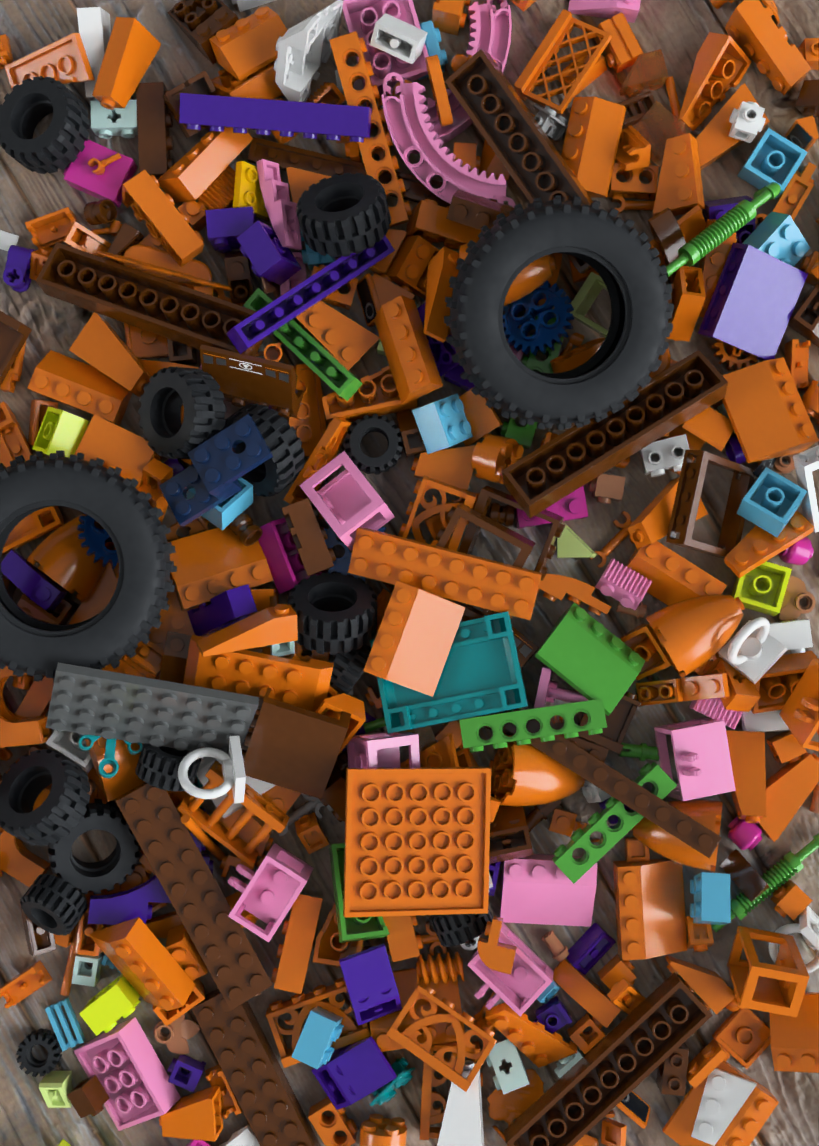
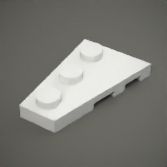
(719, 1104)

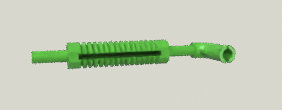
(722, 228)
(775, 877)

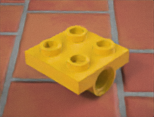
(248, 190)

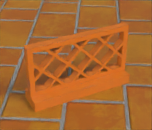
(544, 58)

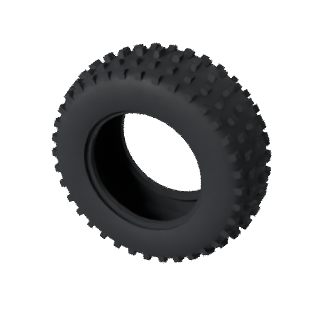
(637, 312)
(142, 554)

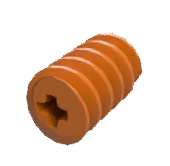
(439, 968)

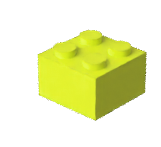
(60, 432)
(763, 588)
(110, 1005)

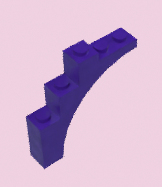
(133, 903)

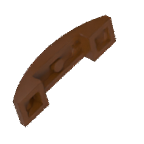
(668, 235)

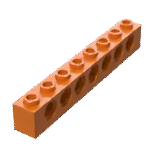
(342, 49)

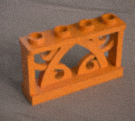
(432, 508)
(350, 1034)
(453, 1069)
(429, 1114)

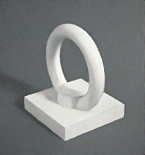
(753, 649)
(232, 770)
(809, 928)

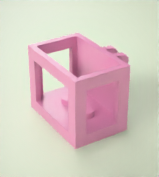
(347, 500)
(382, 750)
(699, 757)
(270, 891)
(524, 985)

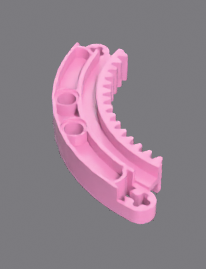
(490, 32)
(412, 133)

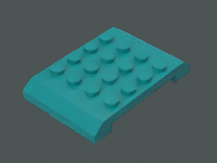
(476, 680)

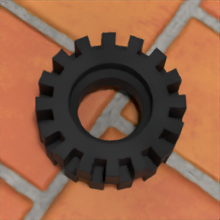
(32, 1064)

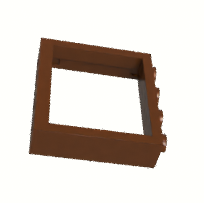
(688, 500)
(482, 505)
(495, 528)

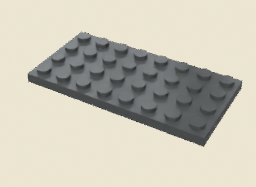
(147, 709)

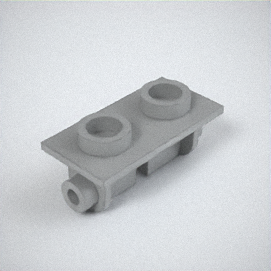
(551, 124)

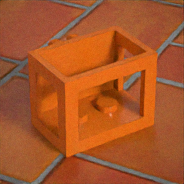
(117, 448)
(802, 707)
(764, 985)

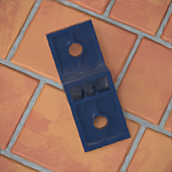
(215, 470)

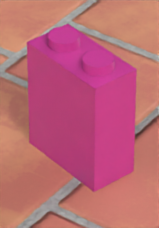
(104, 186)

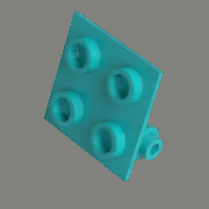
(388, 1091)

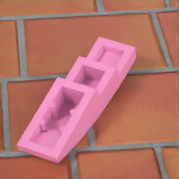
(278, 204)

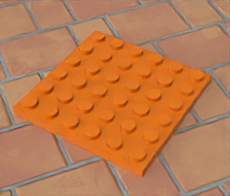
(417, 841)

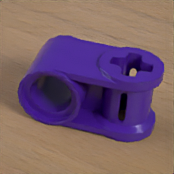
(18, 268)

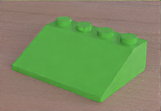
(590, 657)

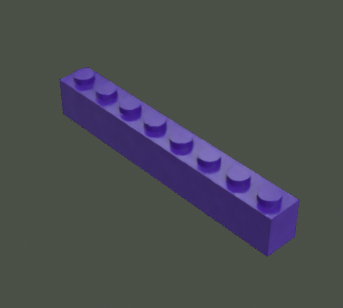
(275, 115)
(306, 295)

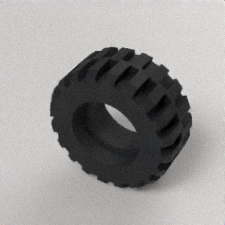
(63, 137)
(343, 214)
(162, 409)
(284, 445)
(334, 612)
(60, 809)
(106, 872)

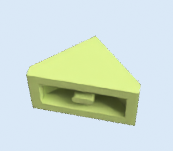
(572, 546)
(55, 1088)

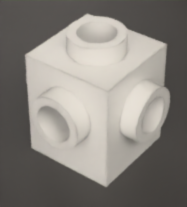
(746, 121)

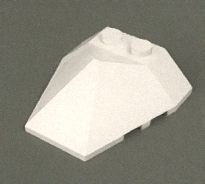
(303, 51)

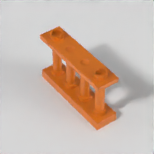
(255, 805)

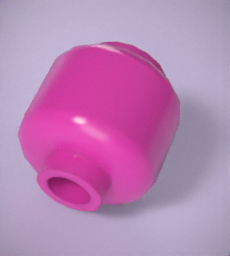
(798, 553)
(744, 834)

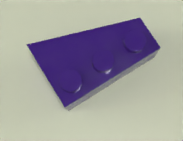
(223, 611)

